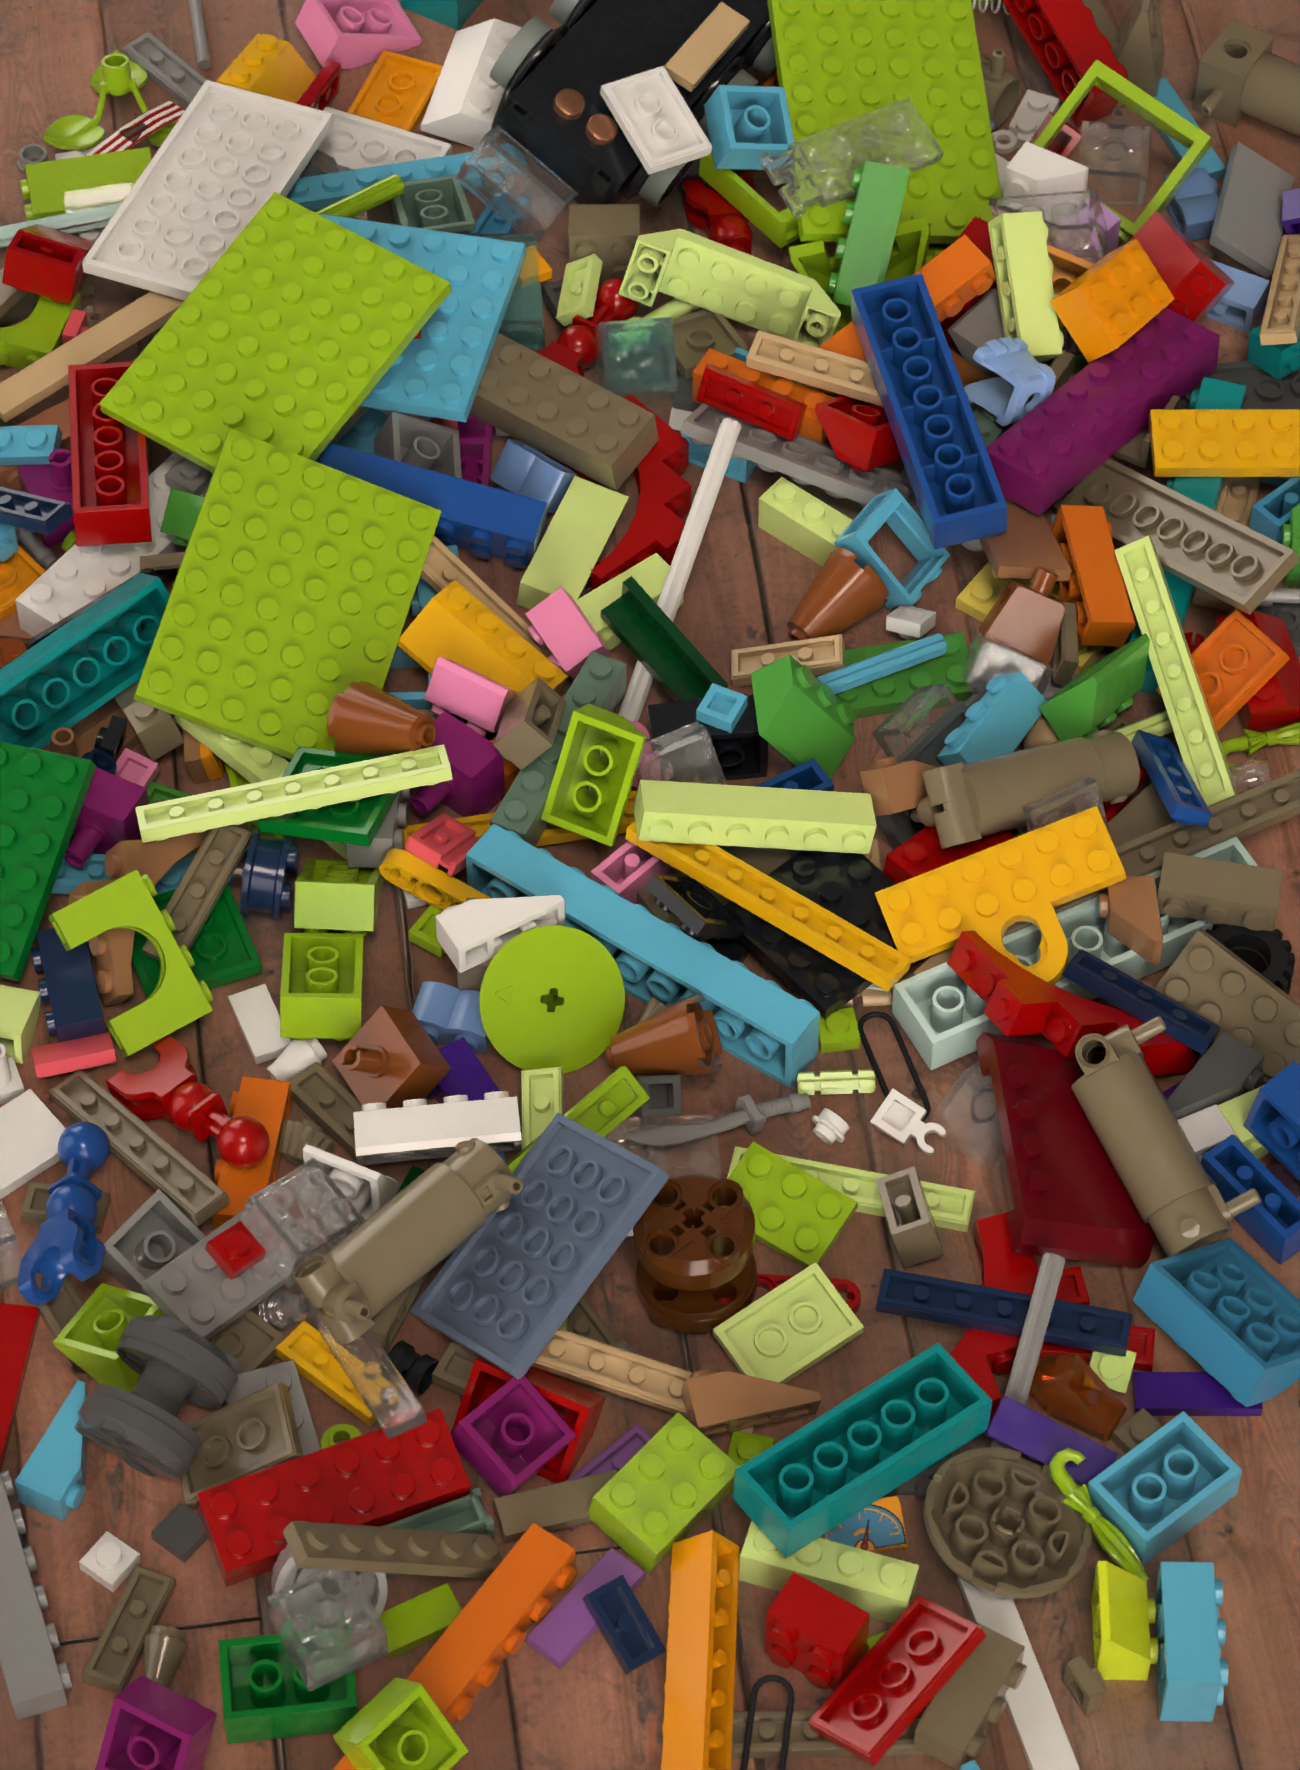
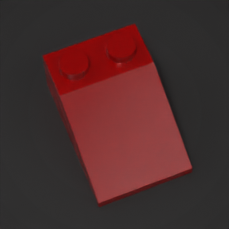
(1183, 267)

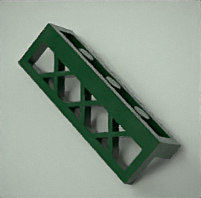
(659, 644)

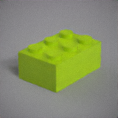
(321, 985)
(663, 1492)

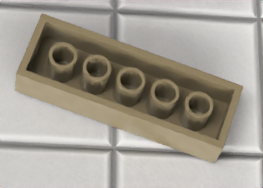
(563, 414)

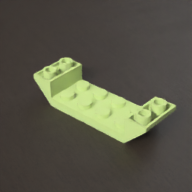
(729, 285)

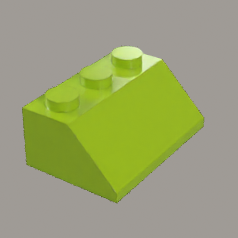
(594, 774)

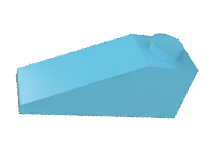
(57, 1467)

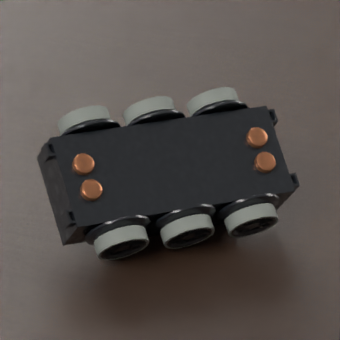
(558, 76)

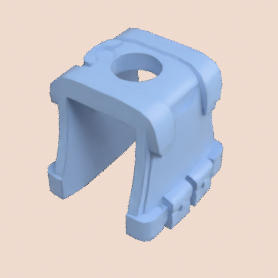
(1020, 378)

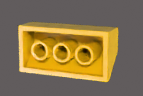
(469, 633)

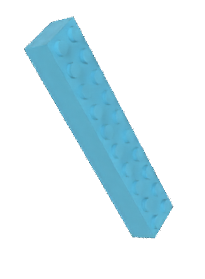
(656, 957)

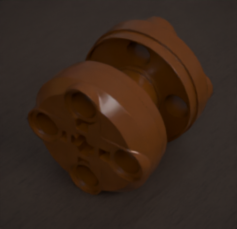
(696, 1253)

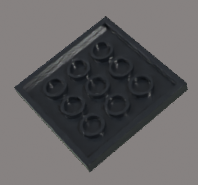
(841, 885)

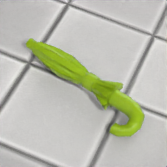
(1253, 741)
(1077, 1498)

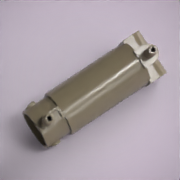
(991, 792)
(1150, 1144)
(406, 1238)

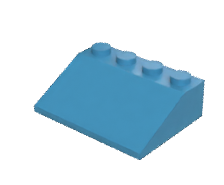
(1227, 1318)

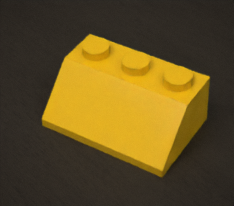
(269, 69)

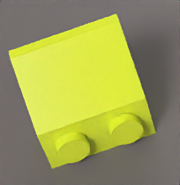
(1121, 1624)

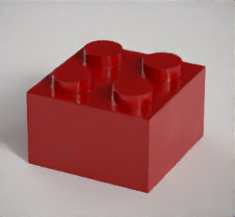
(815, 1632)

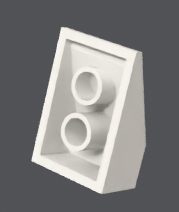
(361, 1185)

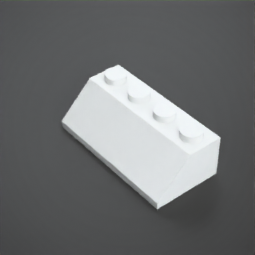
(465, 96)
(434, 1130)

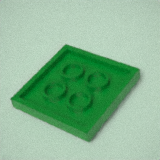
(341, 822)
(220, 951)

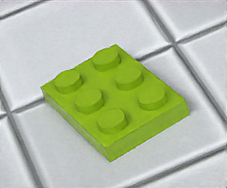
(790, 1207)

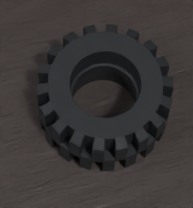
(1261, 950)

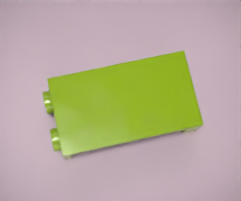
(51, 178)

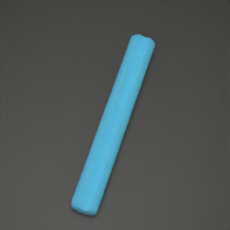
(885, 663)

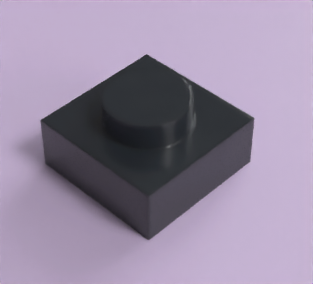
(113, 737)

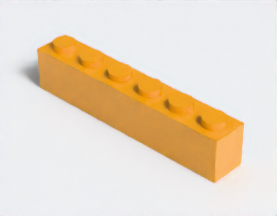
(701, 1654)

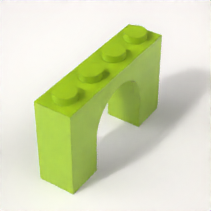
(37, 334)
(177, 996)

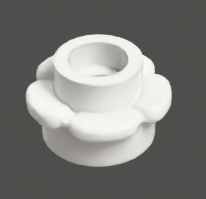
(830, 1127)

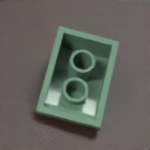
(433, 205)

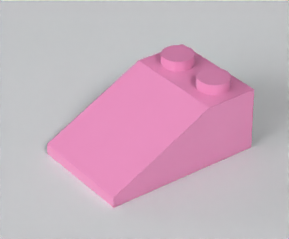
(355, 30)

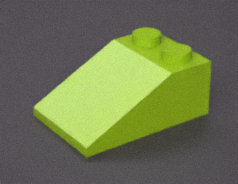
(337, 897)

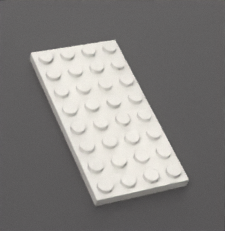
(205, 187)

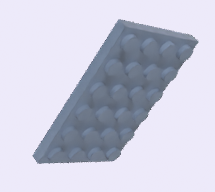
(539, 1256)

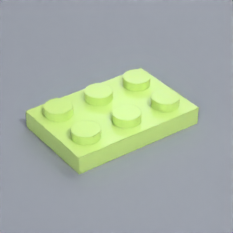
(789, 1328)

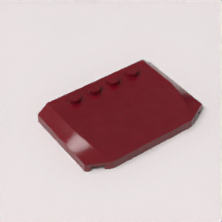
(1057, 1168)

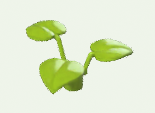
(116, 77)

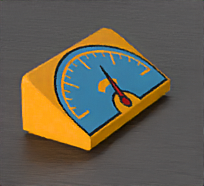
(874, 1528)

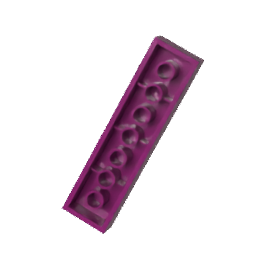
(1101, 410)

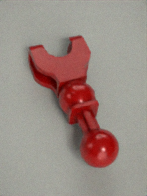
(715, 215)
(577, 343)
(175, 1095)

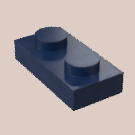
(624, 1624)

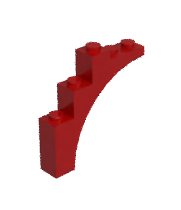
(660, 507)
(1028, 1006)
(988, 1352)

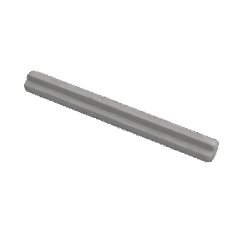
(1034, 1330)

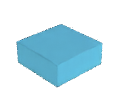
(721, 708)

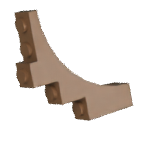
(115, 946)

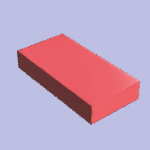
(73, 1055)

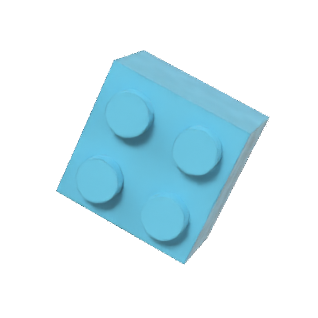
(747, 124)

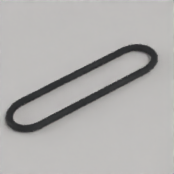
(904, 1051)
(750, 1720)

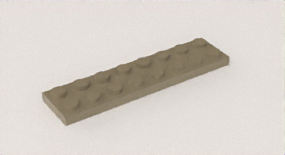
(1188, 536)

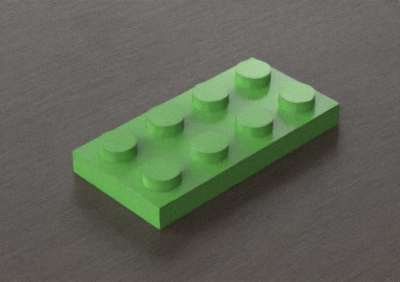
(890, 691)

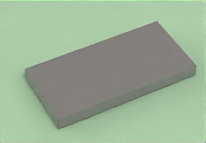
(1250, 210)

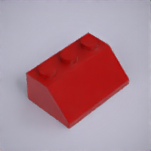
(858, 432)
(1279, 699)
(572, 1403)

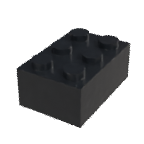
(740, 753)

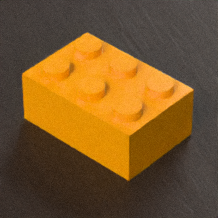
(1112, 300)

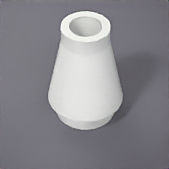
(296, 1058)

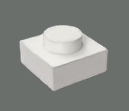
(910, 621)
(110, 1561)

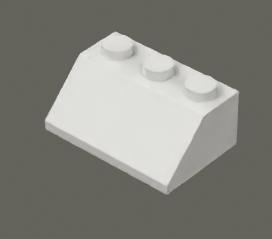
(1042, 172)

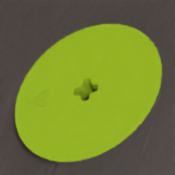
(523, 988)

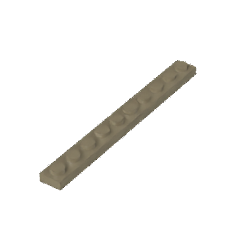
(1229, 819)

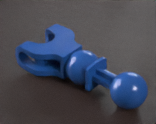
(68, 1235)

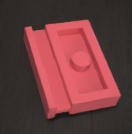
(442, 843)

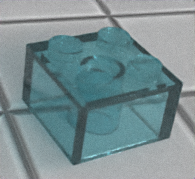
(637, 356)

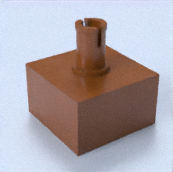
(391, 1059)

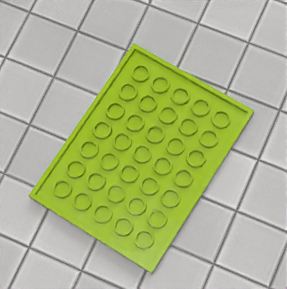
(870, 53)
(276, 339)
(284, 597)

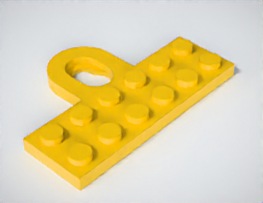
(1004, 887)

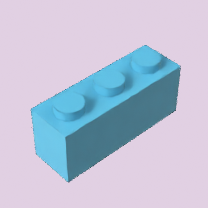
(995, 722)

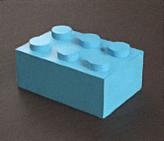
(1165, 1486)
(1189, 1641)

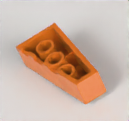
(1095, 576)

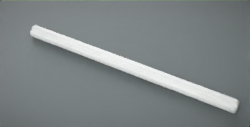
(685, 554)

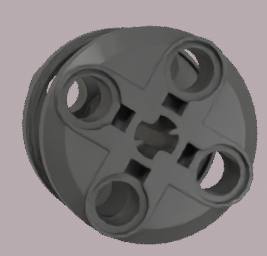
(172, 1369)

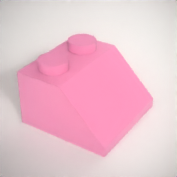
(468, 695)

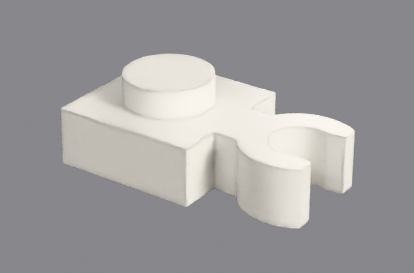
(903, 1119)

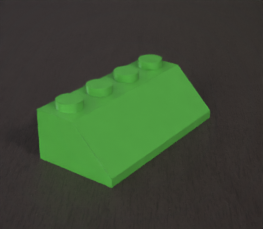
(870, 229)

